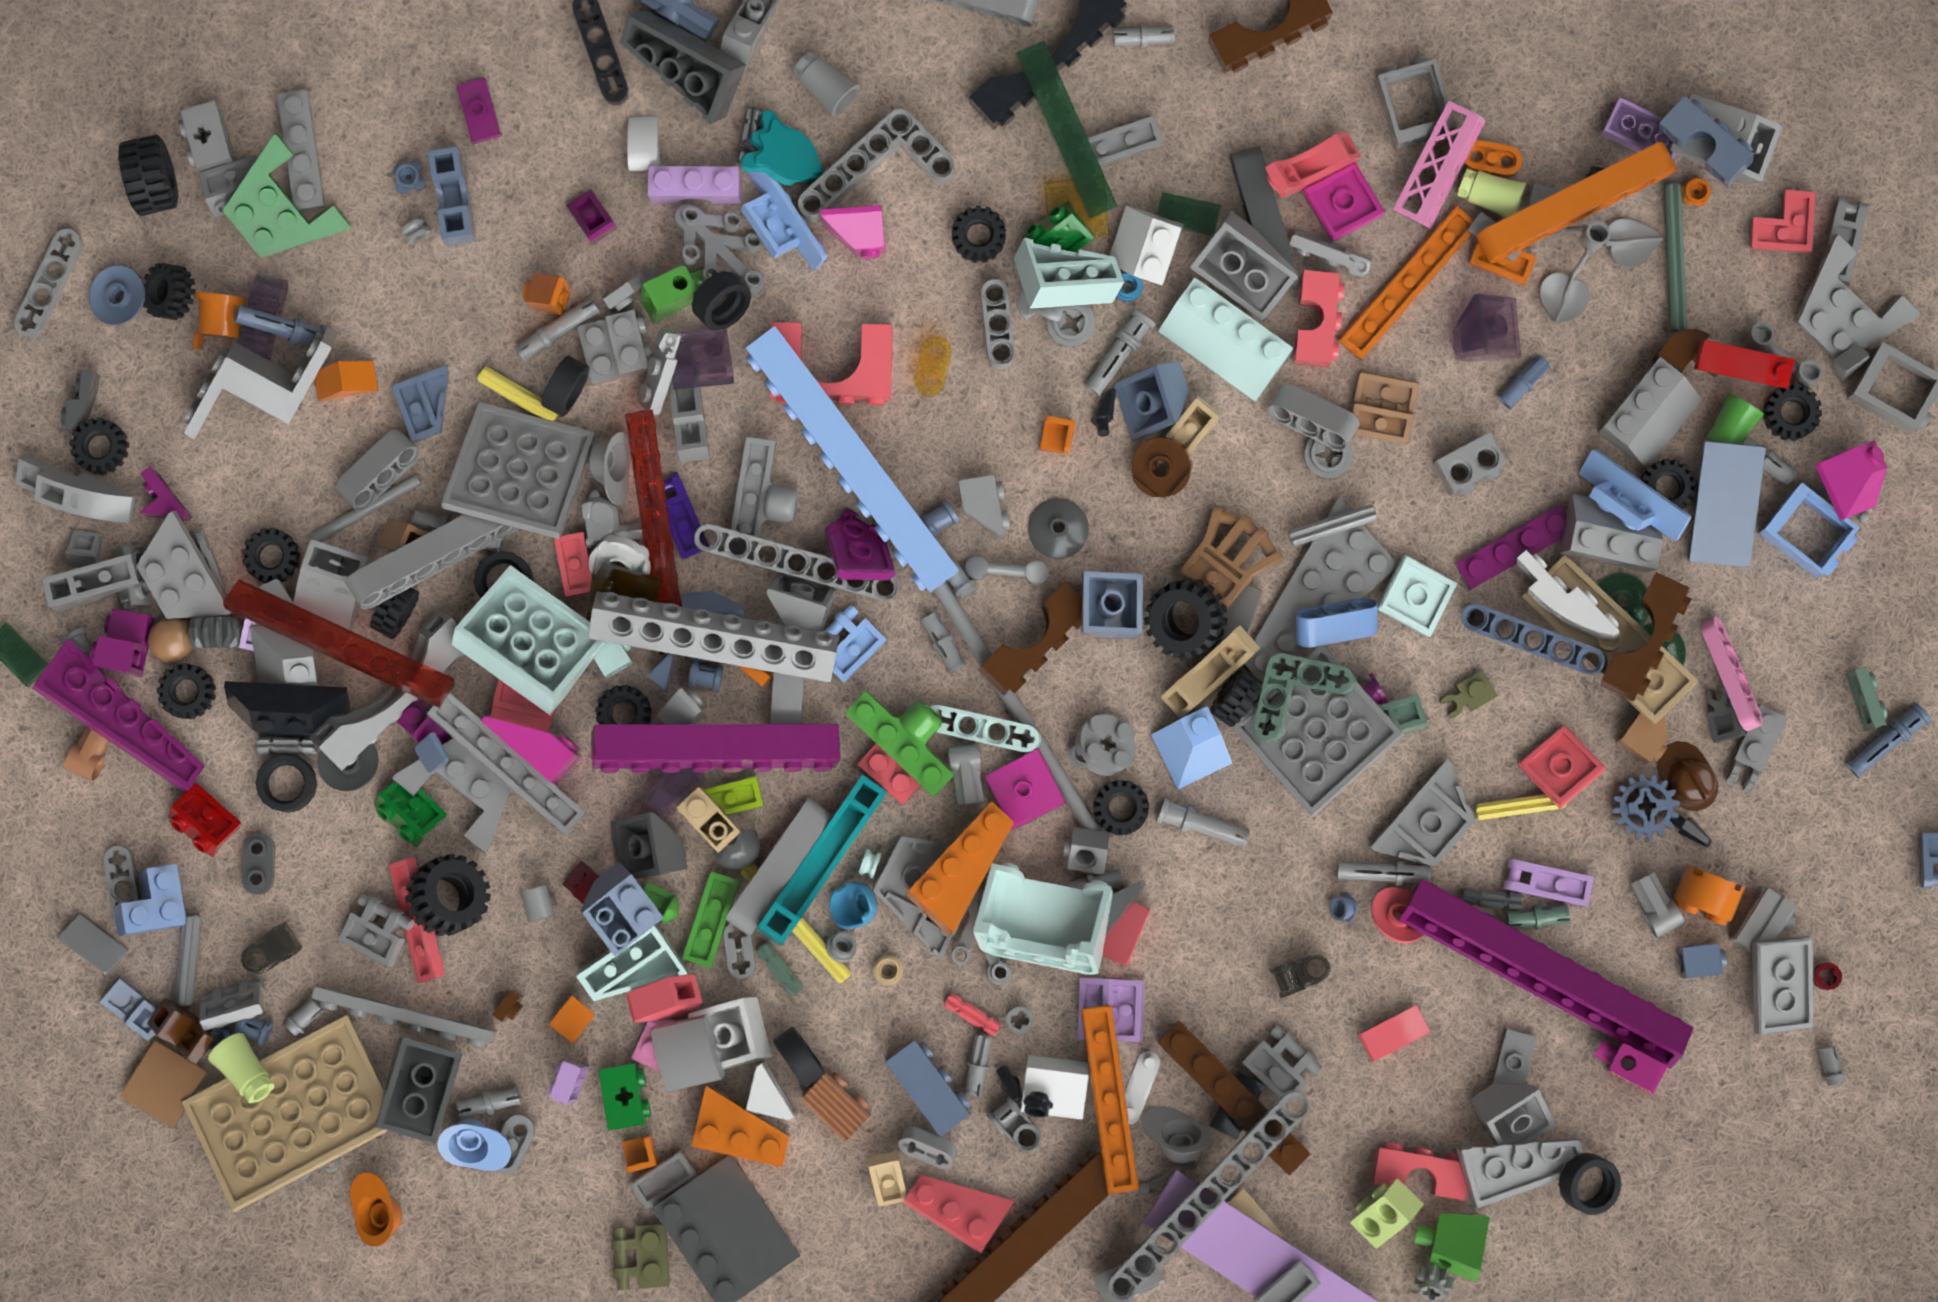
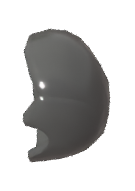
(741, 853)

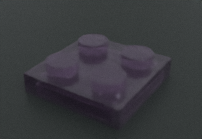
(703, 359)

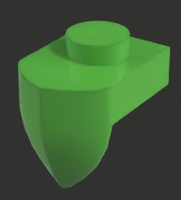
(664, 901)

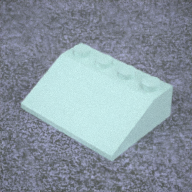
(527, 639)

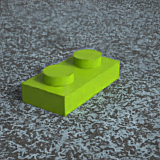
(737, 795)

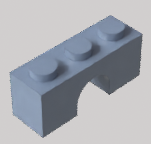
(1689, 122)
(453, 196)

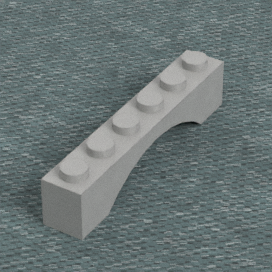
(349, 734)

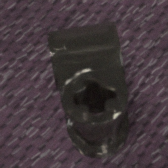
(275, 946)
(1298, 975)

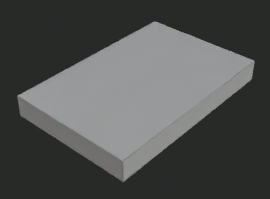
(1783, 984)

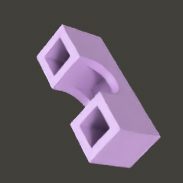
(709, 183)

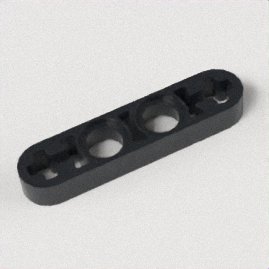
(603, 48)

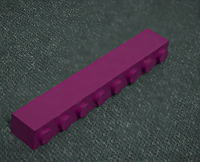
(714, 746)

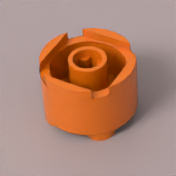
(1708, 893)

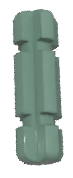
(779, 969)

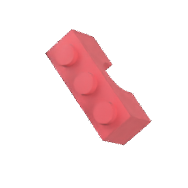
(1321, 292)
(1395, 1163)

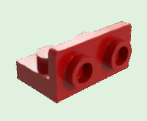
(203, 820)

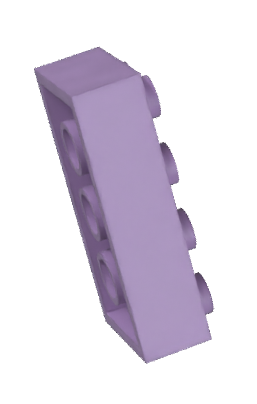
(1634, 127)
(568, 1081)

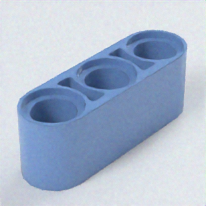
(1336, 622)

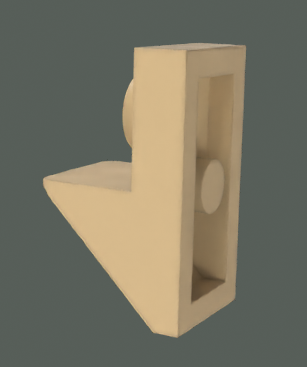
(1194, 424)
(887, 1178)

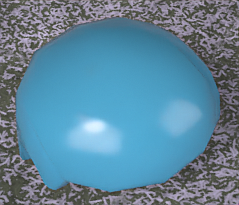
(853, 905)

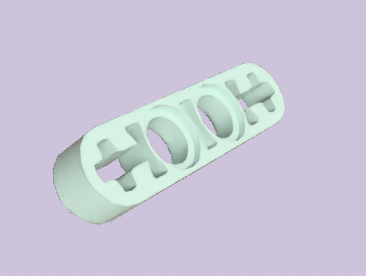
(983, 724)

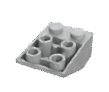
(1753, 128)
(323, 586)

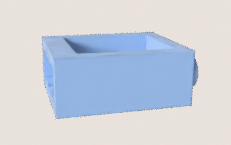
(1824, 509)

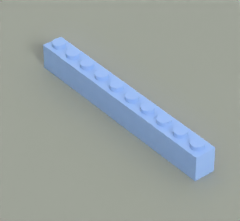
(852, 460)

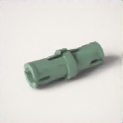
(1538, 917)

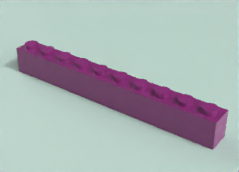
(1546, 973)

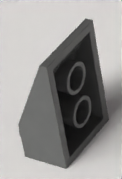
(418, 1089)

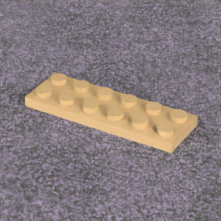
(1668, 682)

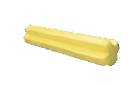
(515, 393)
(1514, 807)

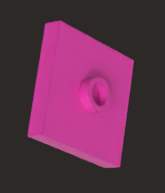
(1343, 202)
(1025, 788)

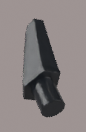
(1104, 413)
(1691, 830)
(1010, 1084)

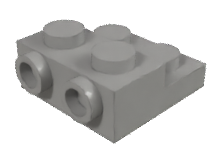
(615, 347)

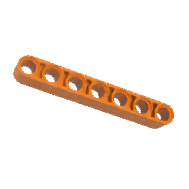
(1576, 202)

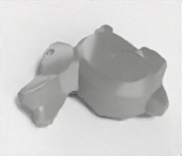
(603, 519)

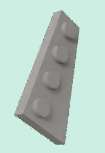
(1513, 1168)

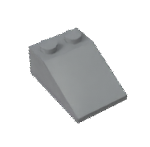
(1245, 266)

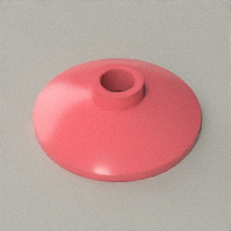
(1386, 906)

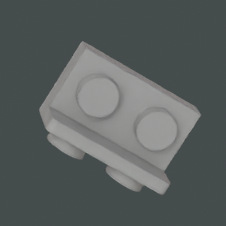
(222, 181)

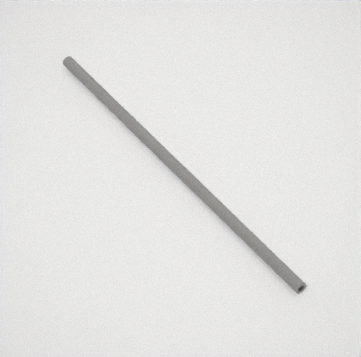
(1016, 707)

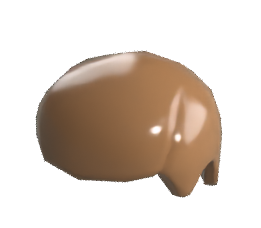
(170, 640)

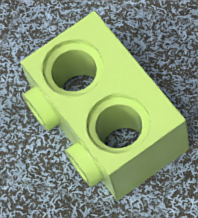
(1386, 1212)

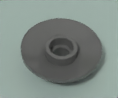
(1056, 544)
(353, 778)

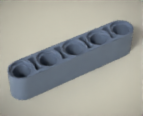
(1521, 630)

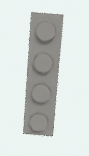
(300, 138)

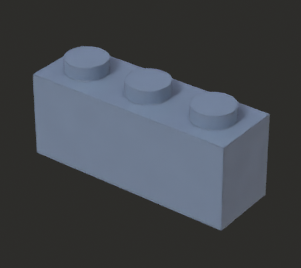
(929, 1087)

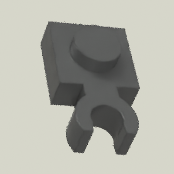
(1723, 720)

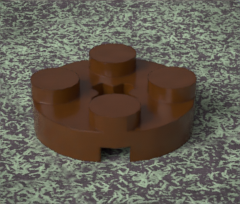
(1178, 465)

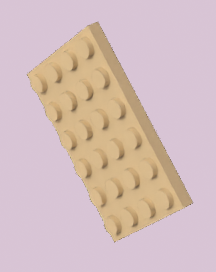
(318, 1110)

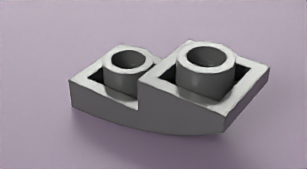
(79, 410)

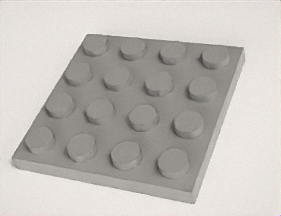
(518, 470)
(1324, 737)

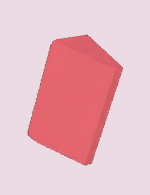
(1125, 934)

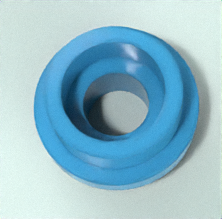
(1135, 293)

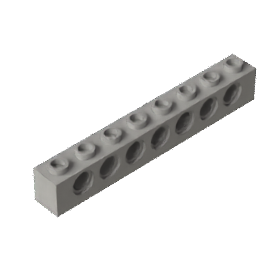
(701, 644)

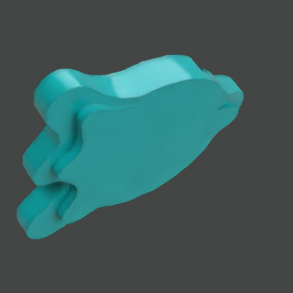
(782, 153)

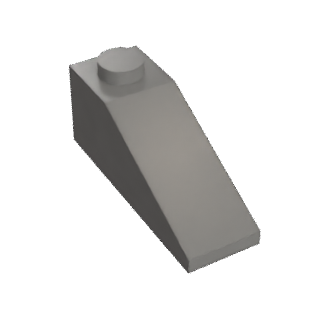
(89, 583)

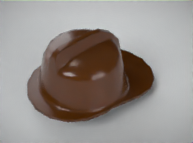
(1689, 775)

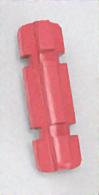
(972, 1014)

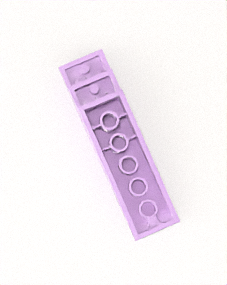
(1245, 1248)

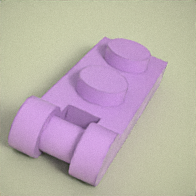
(1549, 883)

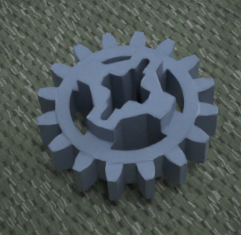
(1660, 805)

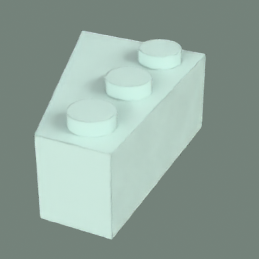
(1065, 277)
(639, 964)

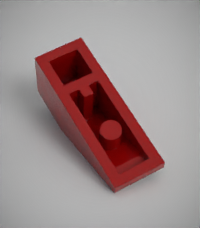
(1744, 363)

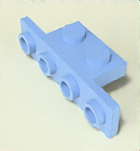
(779, 222)
(1631, 498)

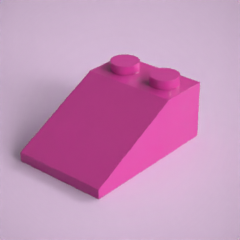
(542, 750)

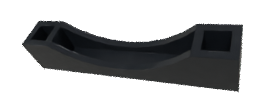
(1004, 94)

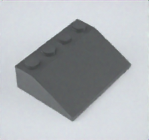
(726, 1231)

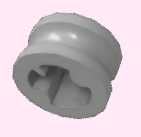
(415, 231)
(1024, 1028)

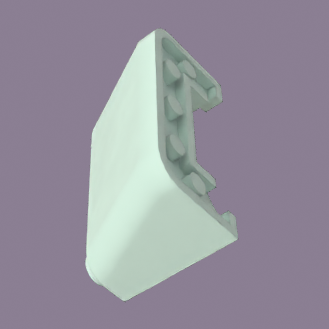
(1043, 920)

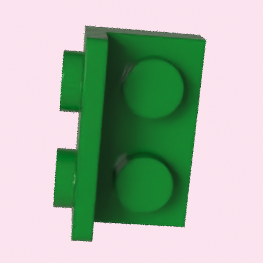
(1061, 228)
(410, 815)

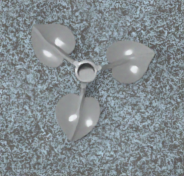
(1630, 247)

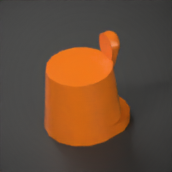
(216, 317)

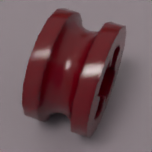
(1835, 972)

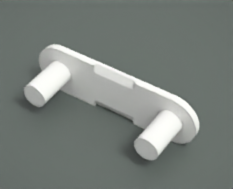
(1140, 1084)

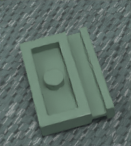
(1863, 686)

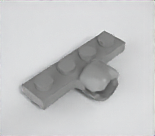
(757, 496)

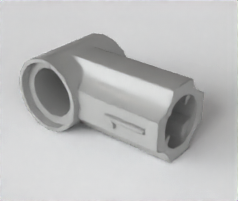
(967, 766)
(538, 903)
(1660, 912)

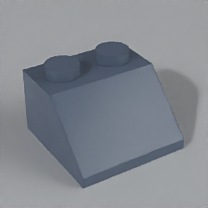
(1112, 604)

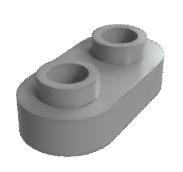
(518, 1144)

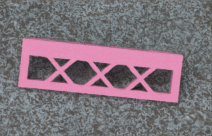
(1449, 170)

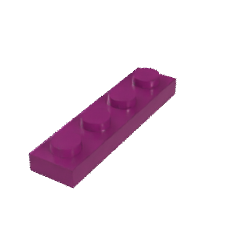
(1504, 552)

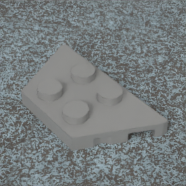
(180, 574)
(1429, 822)

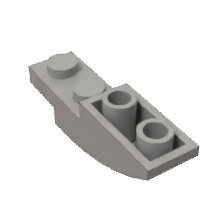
(73, 494)

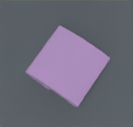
(1126, 1000)

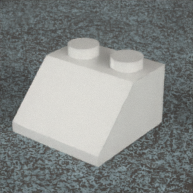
(1145, 244)
(738, 1031)

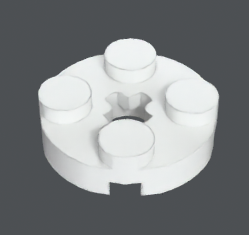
(620, 549)

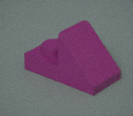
(591, 217)
(166, 500)
(419, 724)

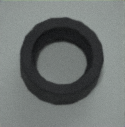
(712, 291)
(565, 386)
(493, 560)
(267, 769)
(799, 1056)
(1572, 1174)

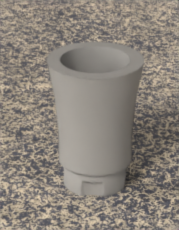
(826, 83)

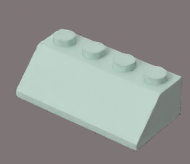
(1225, 339)

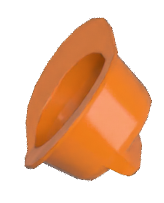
(374, 1209)

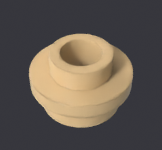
(888, 980)

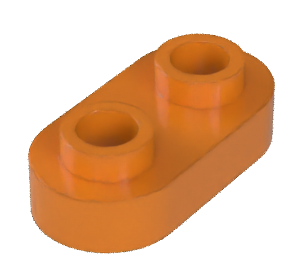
(1491, 159)

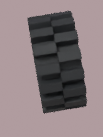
(978, 216)
(168, 291)
(1810, 412)
(84, 436)
(1679, 473)
(258, 543)
(394, 612)
(173, 678)
(623, 693)
(1236, 697)
(1139, 802)

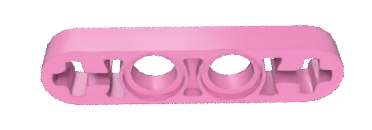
(1731, 673)

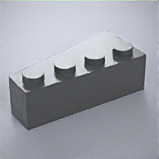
(688, 64)

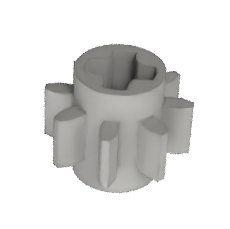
(1433, 1282)

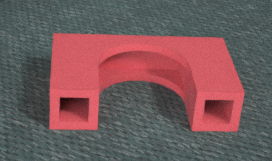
(873, 375)

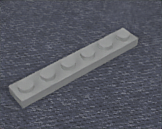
(506, 764)
(390, 1014)

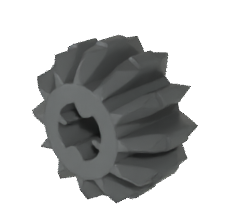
(214, 632)

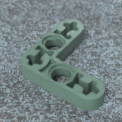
(1285, 684)

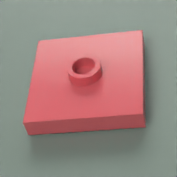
(1561, 766)

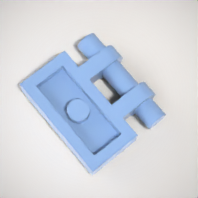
(857, 646)

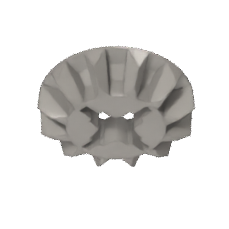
(1085, 326)
(1318, 465)

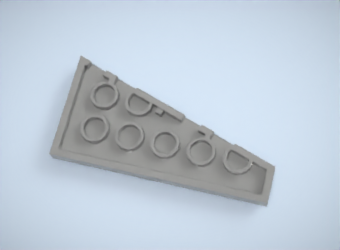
(1331, 572)

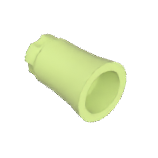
(1492, 192)
(242, 1067)

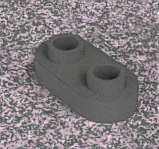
(258, 863)

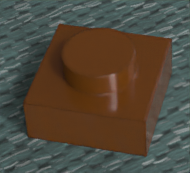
(509, 1007)

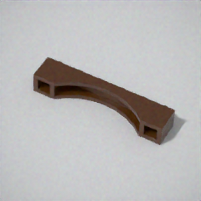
(1229, 1093)

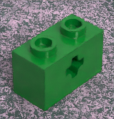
(616, 1111)

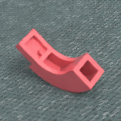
(1307, 168)

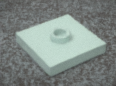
(1416, 596)

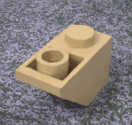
(708, 819)

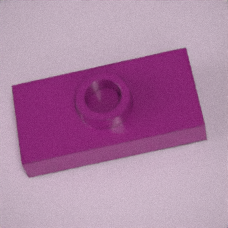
(478, 111)

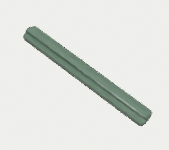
(1675, 257)

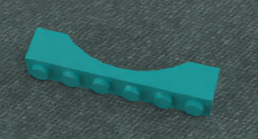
(821, 860)

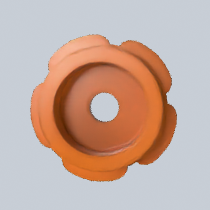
(1696, 184)

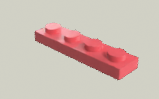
(422, 945)

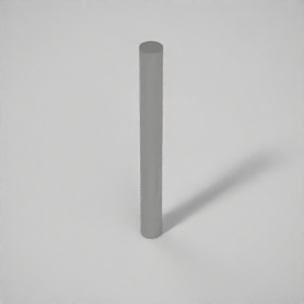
(354, 515)

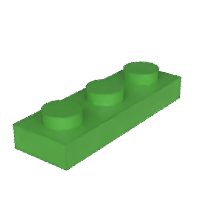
(710, 920)

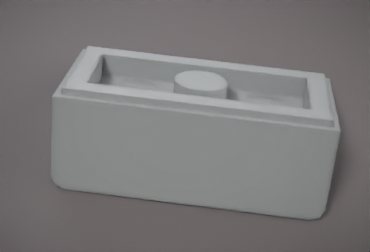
(1242, 611)
(93, 944)

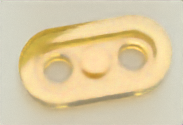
(933, 367)

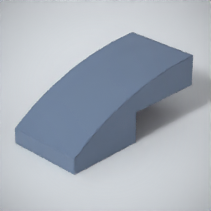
(130, 1007)

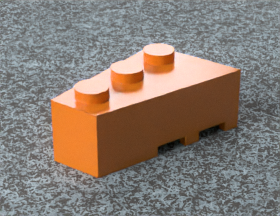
(734, 1131)

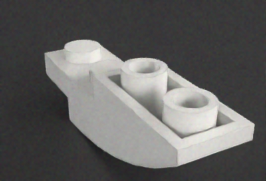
(1574, 609)

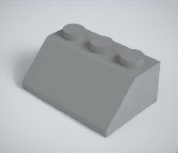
(1651, 413)
(1604, 539)

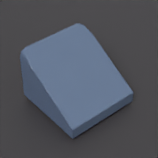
(663, 672)
(432, 753)

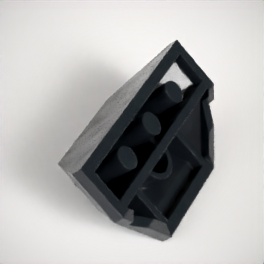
(285, 708)

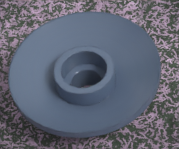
(107, 289)

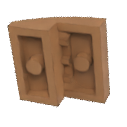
(1385, 406)
(162, 1084)

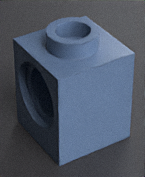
(1701, 960)

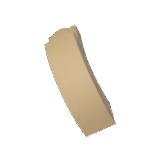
(1210, 672)

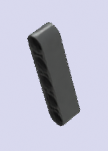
(1260, 201)

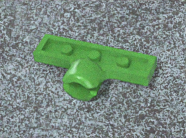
(904, 738)

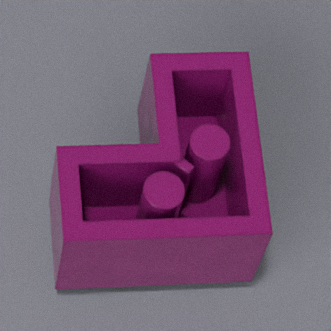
(125, 645)

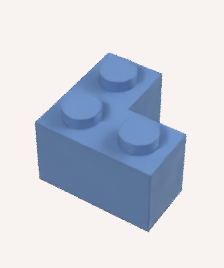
(161, 903)

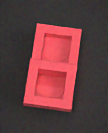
(1394, 1033)

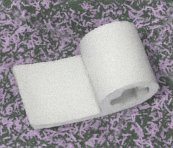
(643, 143)

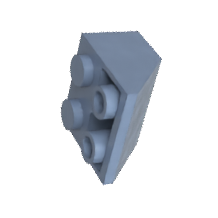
(619, 909)

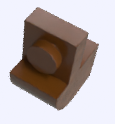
(1682, 348)
(181, 1029)

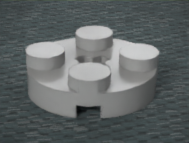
(1116, 733)

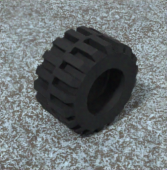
(148, 175)
(1164, 628)
(468, 884)

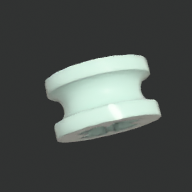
(870, 863)

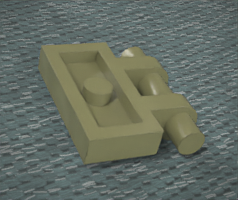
(650, 1254)

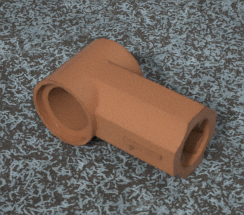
(88, 755)

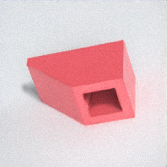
(664, 999)

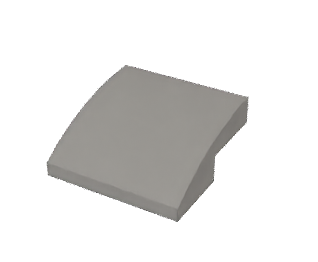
(686, 1053)

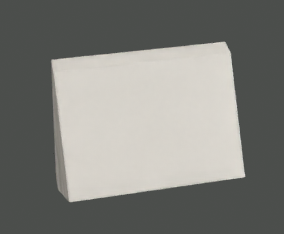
(1061, 1080)
(767, 1096)

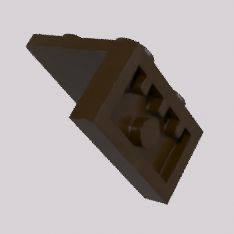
(623, 583)

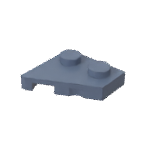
(423, 402)

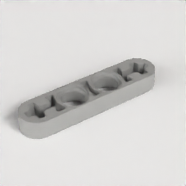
(53, 285)

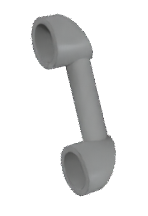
(1761, 338)
(1035, 571)

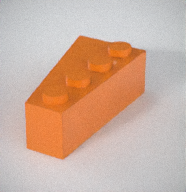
(957, 874)

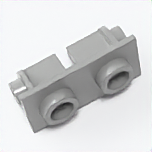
(138, 594)

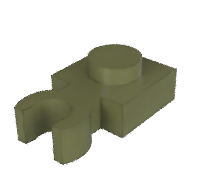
(1472, 693)

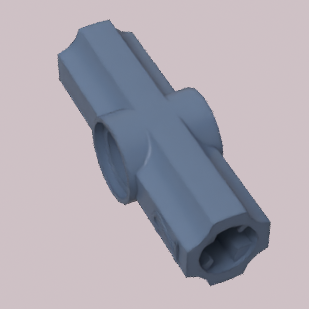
(685, 15)

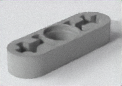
(128, 865)

